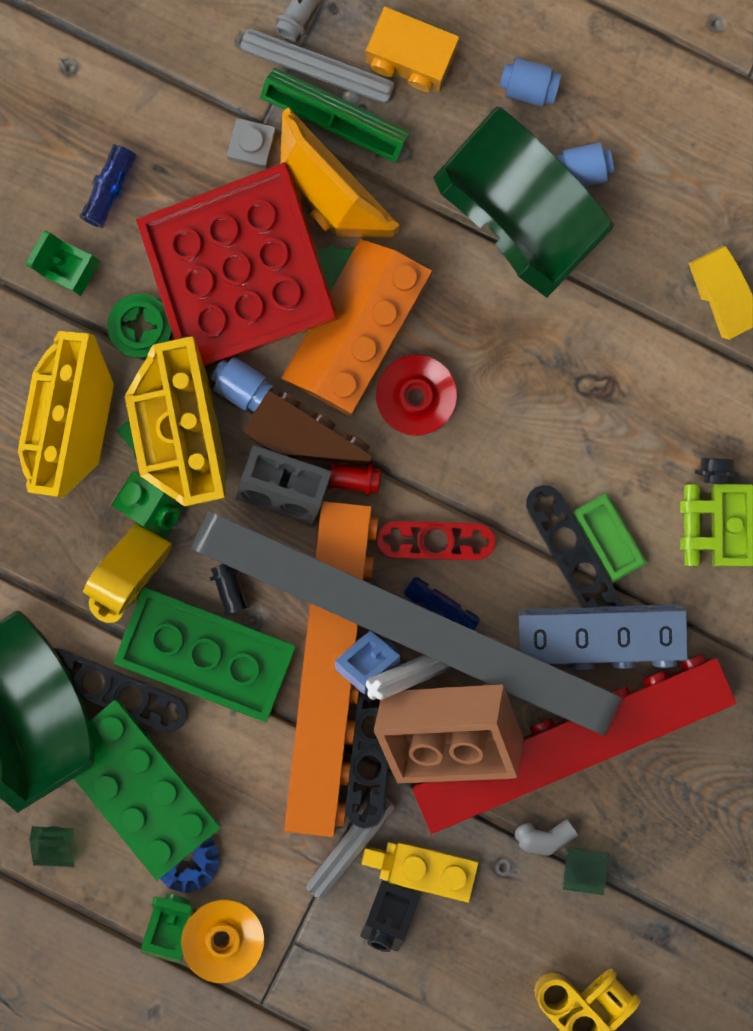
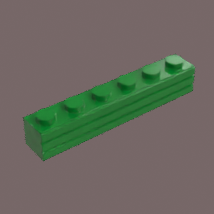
(335, 114)

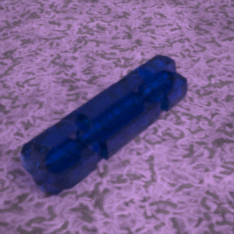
(440, 603)

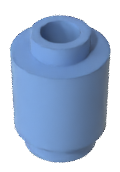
(530, 82)
(588, 163)
(240, 384)

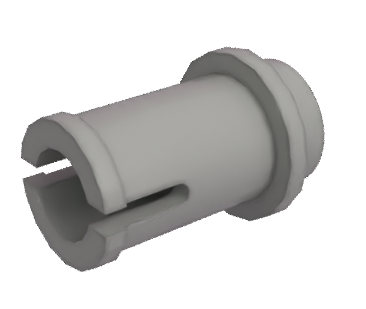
(292, 22)

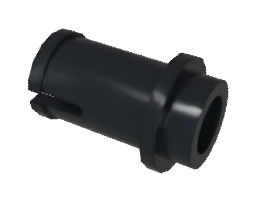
(229, 588)

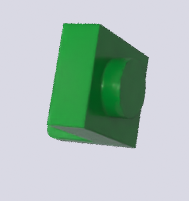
(62, 263)
(148, 505)
(166, 927)

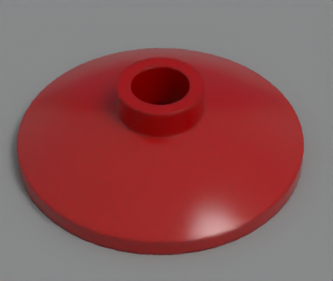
(420, 374)

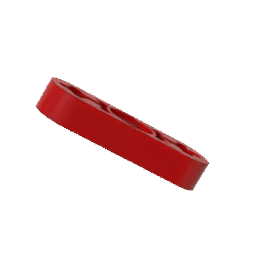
(466, 552)

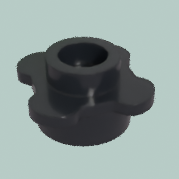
(717, 470)

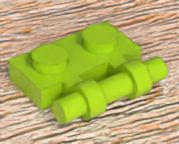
(731, 525)

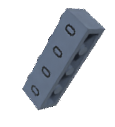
(605, 635)

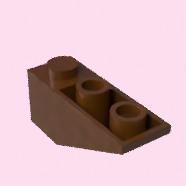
(292, 433)

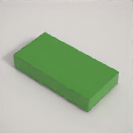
(609, 538)

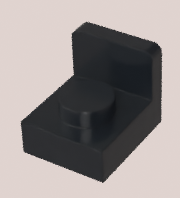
(389, 917)

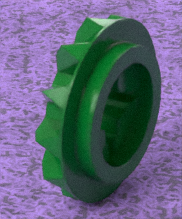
(126, 312)

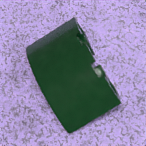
(526, 198)
(41, 717)

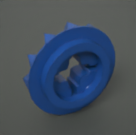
(195, 879)

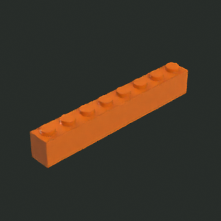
(324, 692)

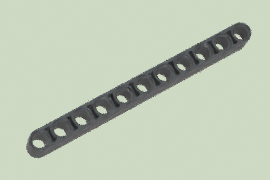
(406, 623)

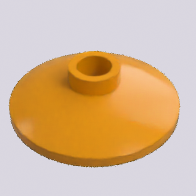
(233, 958)

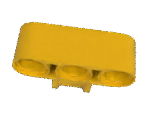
(125, 572)
(592, 1002)

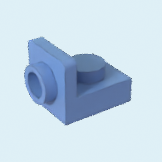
(366, 659)

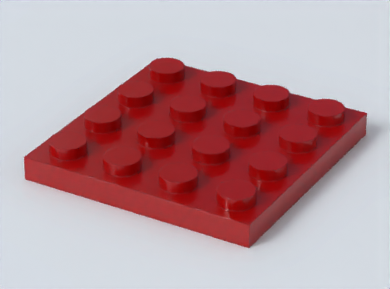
(238, 266)

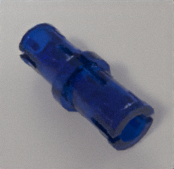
(108, 186)

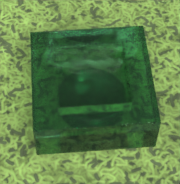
(53, 846)
(585, 870)

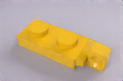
(424, 869)

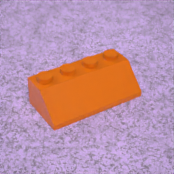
(372, 307)

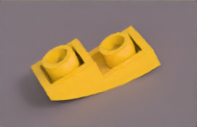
(726, 290)

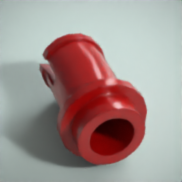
(355, 478)

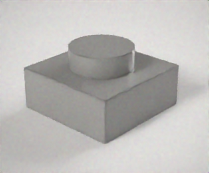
(251, 143)

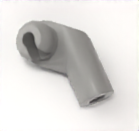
(544, 842)

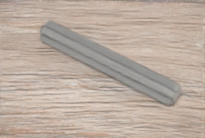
(317, 66)

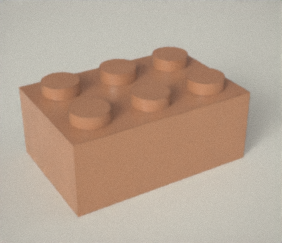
(450, 734)

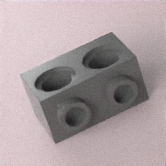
(283, 485)

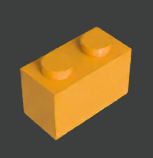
(411, 50)

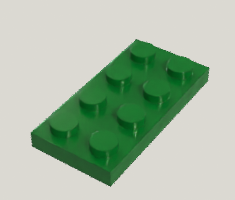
(204, 654)
(143, 793)

